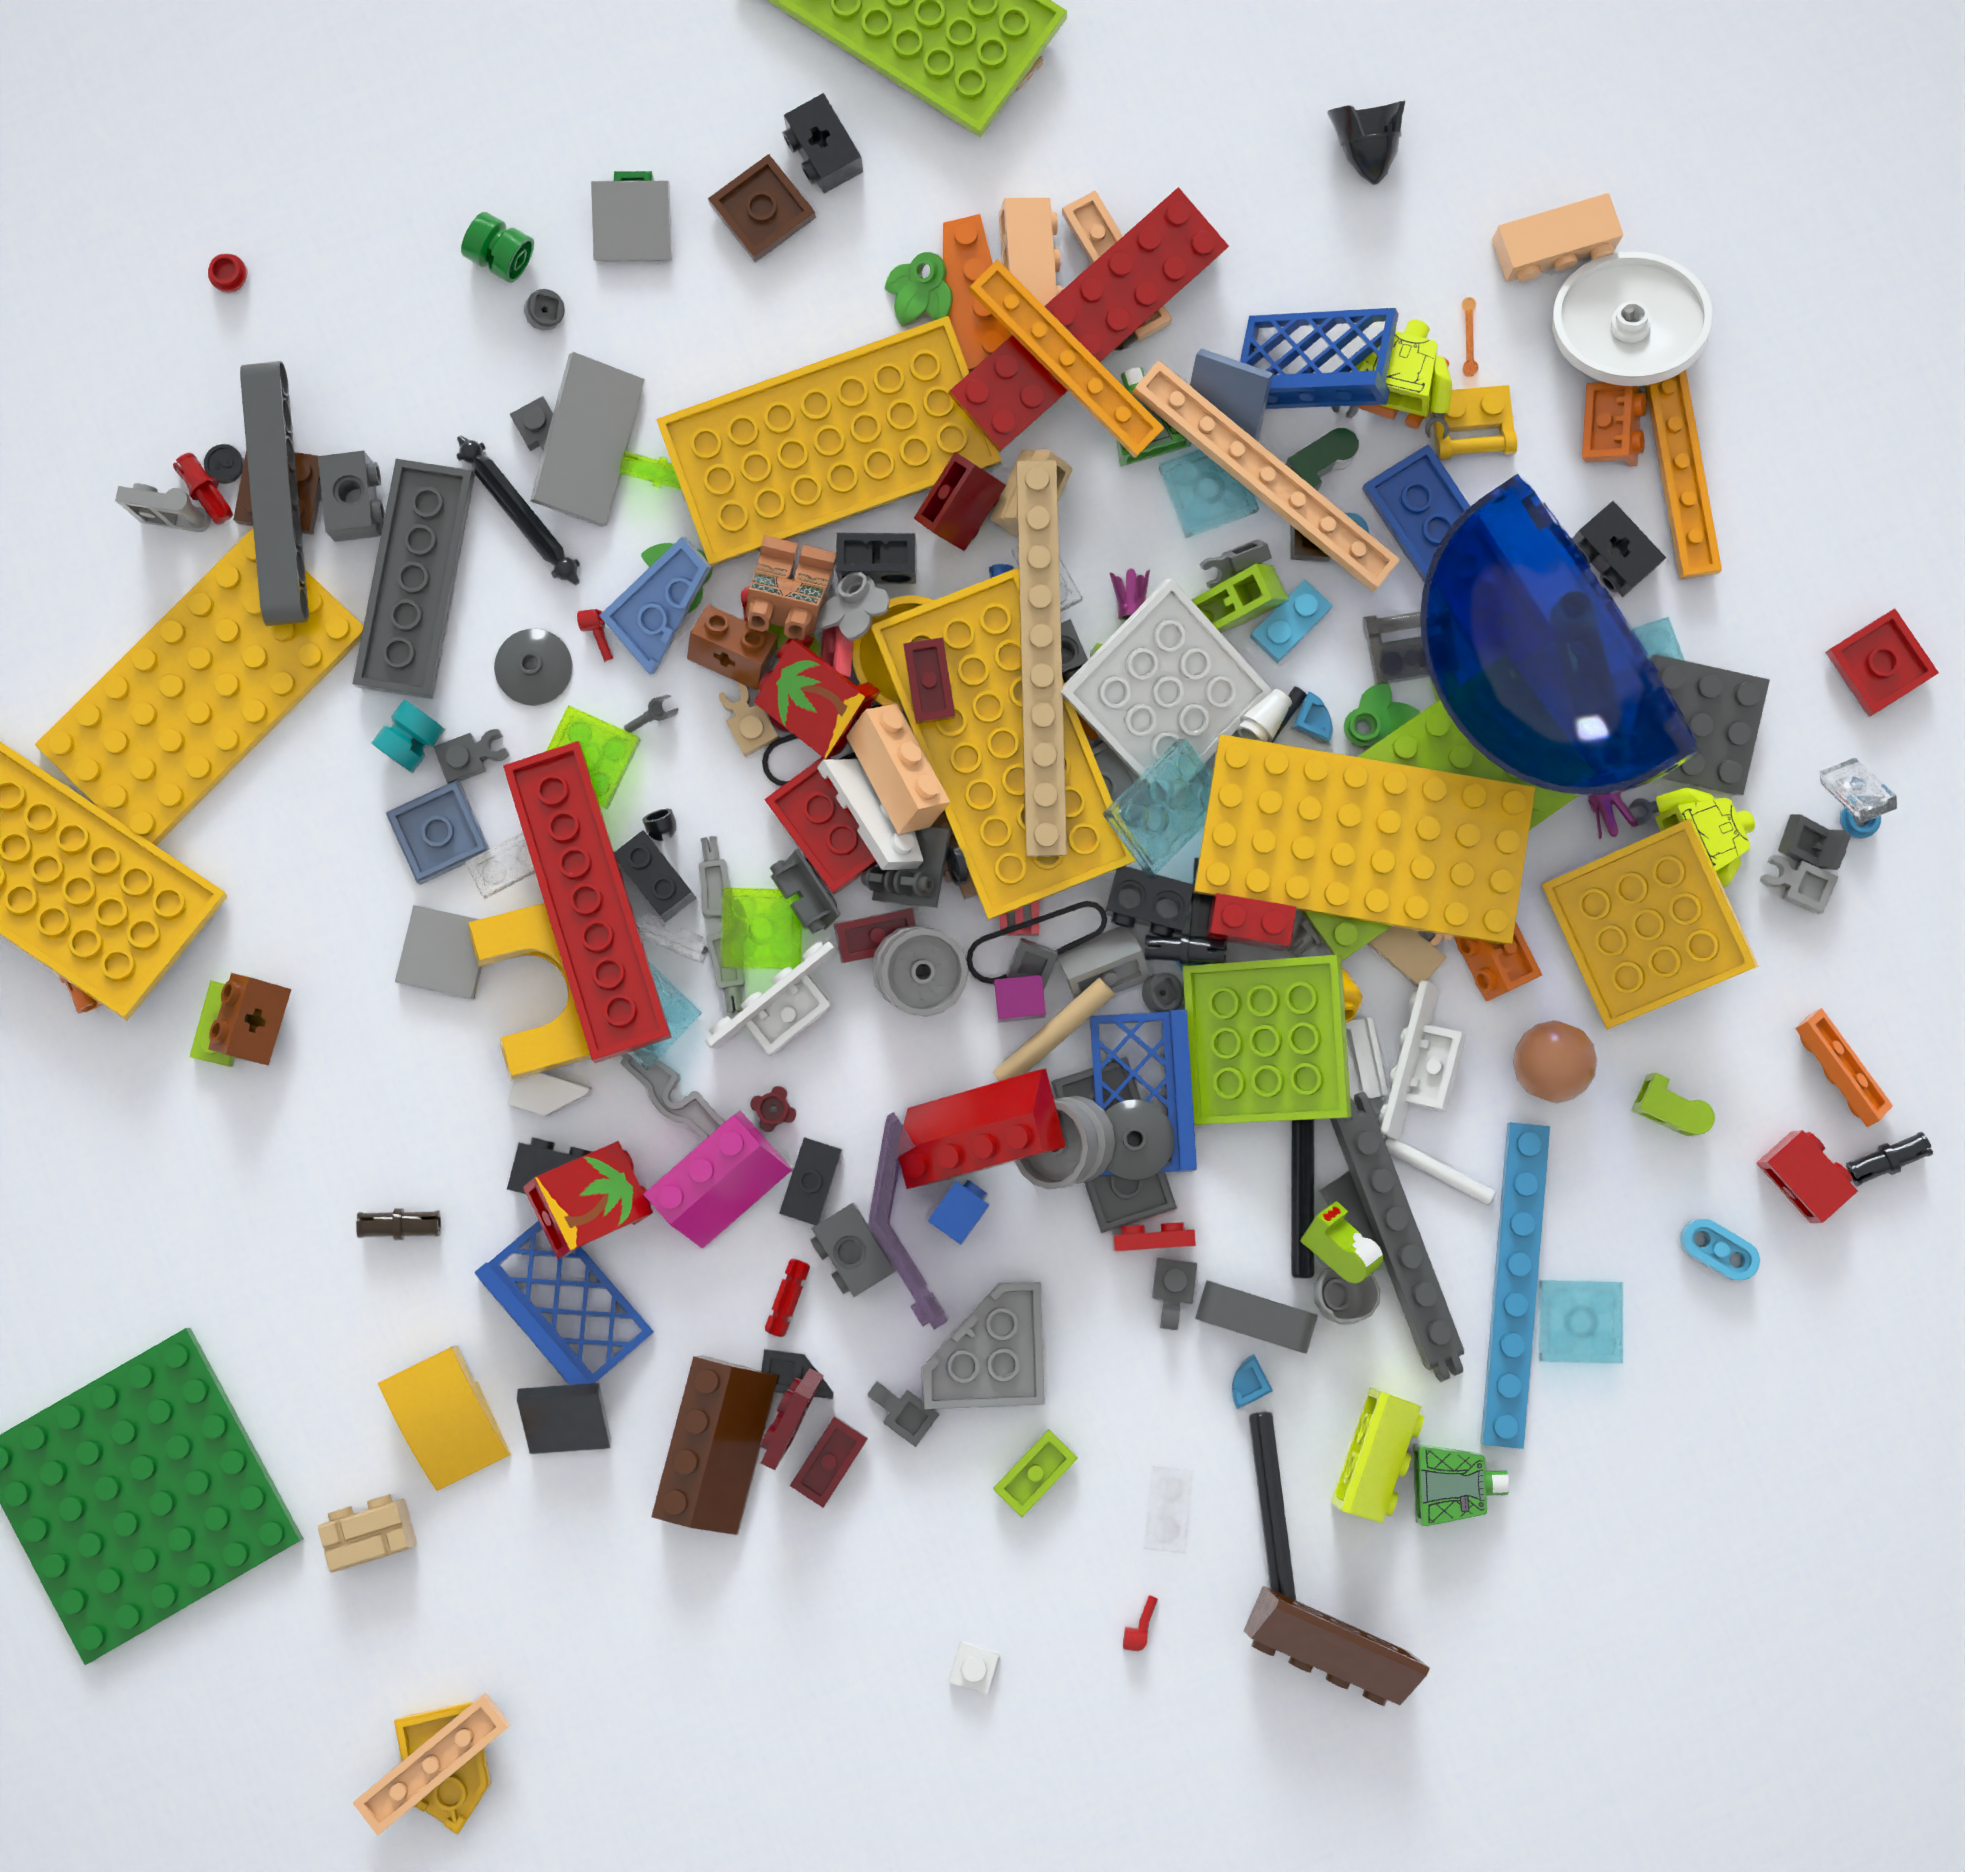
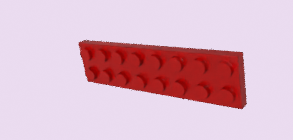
(1098, 310)
(587, 902)

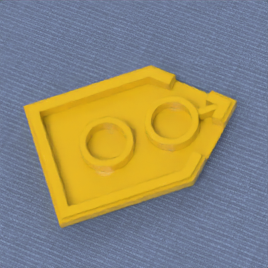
(461, 1792)

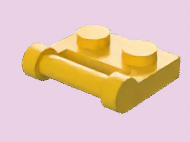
(1477, 410)

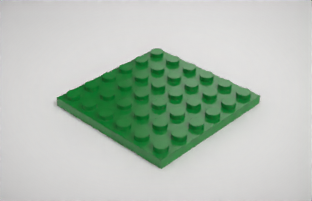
(139, 1496)

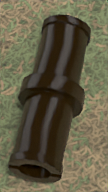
(398, 1224)

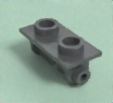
(816, 906)

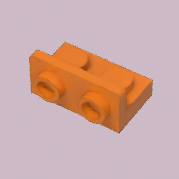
(1613, 423)
(1499, 966)

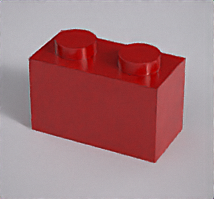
(1251, 922)
(1808, 1176)

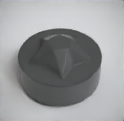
(544, 309)
(1162, 992)

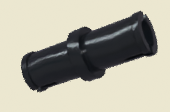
(1185, 949)
(1889, 1158)

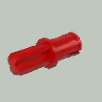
(203, 488)

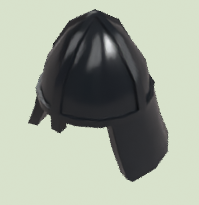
(1369, 137)

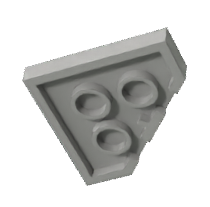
(991, 1355)

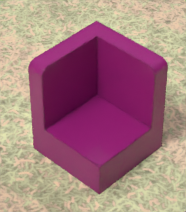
(1020, 998)

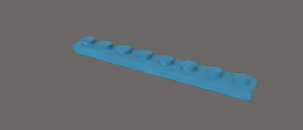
(1515, 1285)

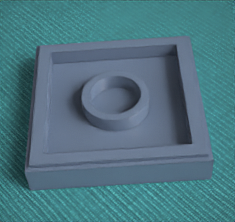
(1233, 388)
(437, 832)

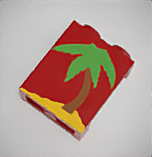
(813, 698)
(588, 1198)

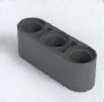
(1256, 1317)

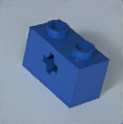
(960, 1210)

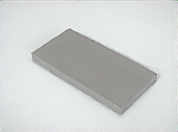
(587, 439)

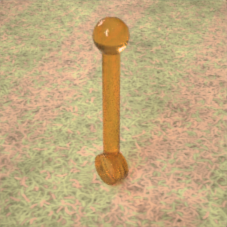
(1470, 366)

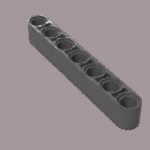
(274, 493)

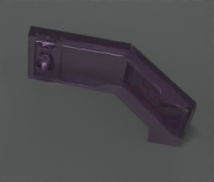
(895, 1144)

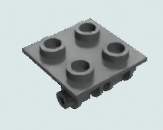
(917, 885)

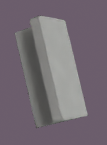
(1111, 956)

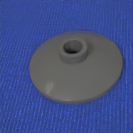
(546, 679)
(1156, 1144)

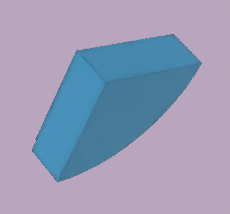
(1314, 719)
(1249, 1383)

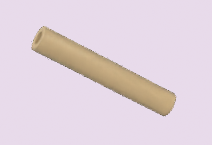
(1055, 1031)

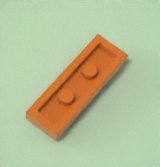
(1843, 1068)

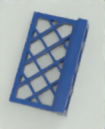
(1318, 388)
(1177, 1077)
(539, 1329)

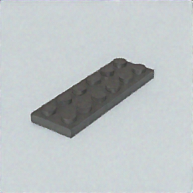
(413, 579)

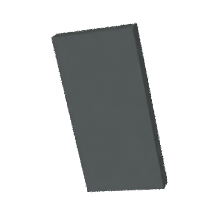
(1116, 1199)

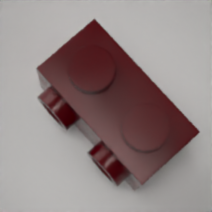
(959, 501)

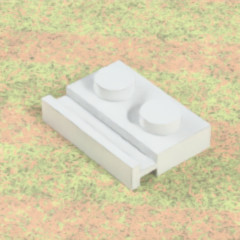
(1364, 1059)

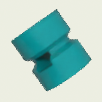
(408, 736)

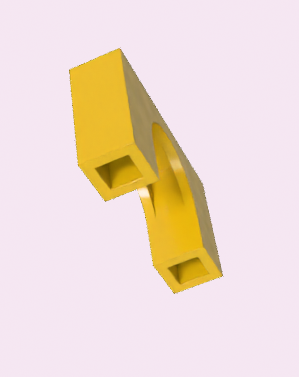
(530, 934)

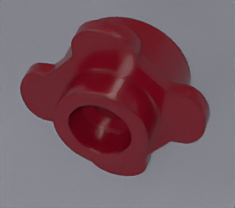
(762, 1106)

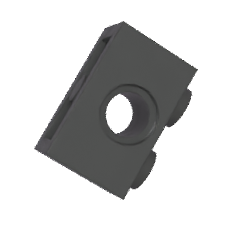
(338, 477)
(873, 1264)

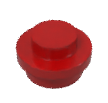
(227, 272)

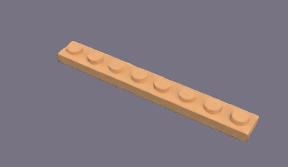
(1265, 476)

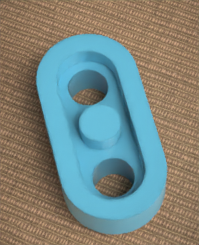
(1718, 1248)

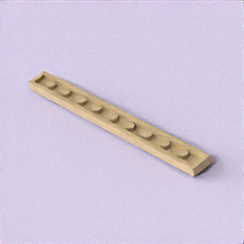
(1041, 659)

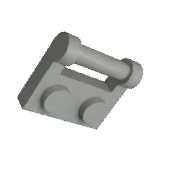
(163, 509)

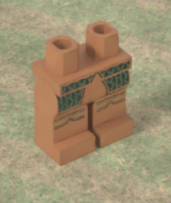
(789, 602)

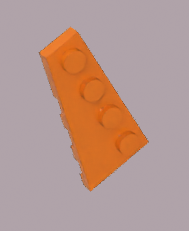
(966, 259)

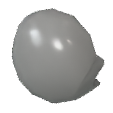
(1345, 1301)

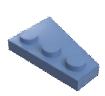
(657, 603)

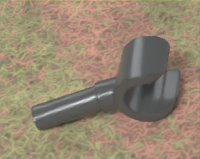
(654, 712)

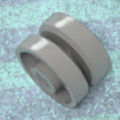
(915, 993)
(1088, 1147)

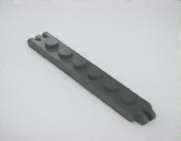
(1399, 1239)

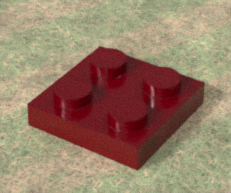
(790, 1416)

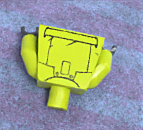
(1415, 376)
(1716, 821)

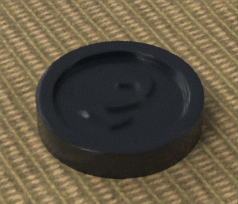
(224, 463)
(957, 865)

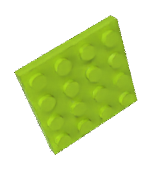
(1267, 1040)

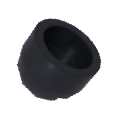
(659, 823)

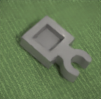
(1804, 885)

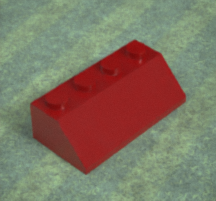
(981, 1129)

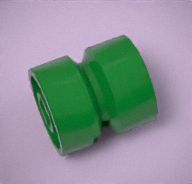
(491, 243)

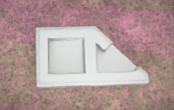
(544, 1093)

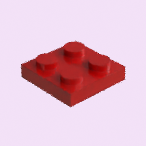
(1882, 662)

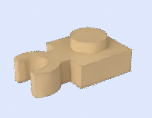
(750, 724)

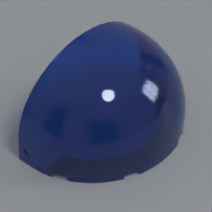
(1542, 656)

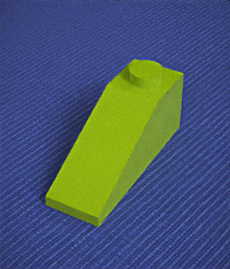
(1242, 597)

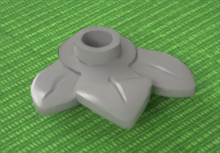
(854, 606)

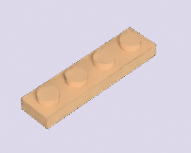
(1096, 234)
(431, 1764)

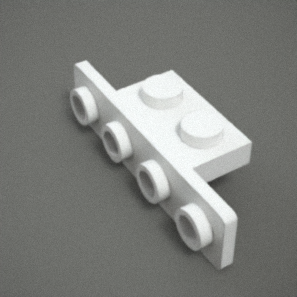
(782, 1009)
(1425, 1065)

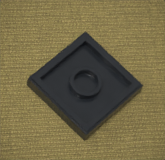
(564, 1418)

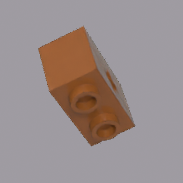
(730, 647)
(265, 1009)

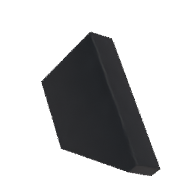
(791, 1365)

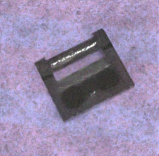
(1399, 658)

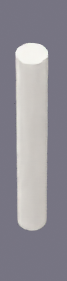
(1439, 1170)

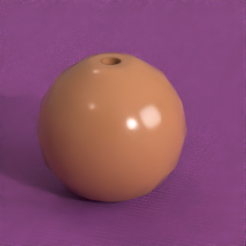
(1555, 1061)

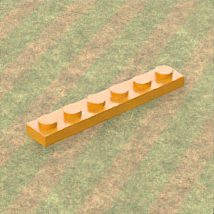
(1066, 358)
(1683, 477)

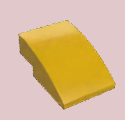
(444, 1418)

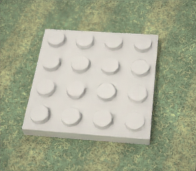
(1163, 682)

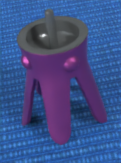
(1134, 595)
(1604, 804)

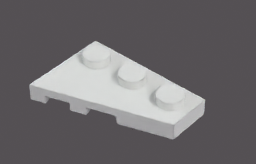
(875, 826)

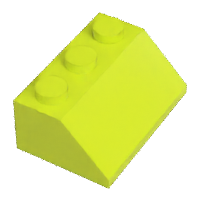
(1377, 1456)

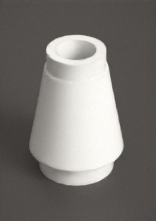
(1265, 718)

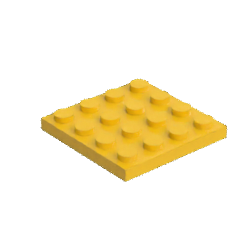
(1649, 924)

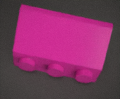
(718, 1180)

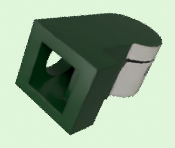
(1327, 453)

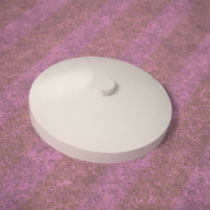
(1632, 318)

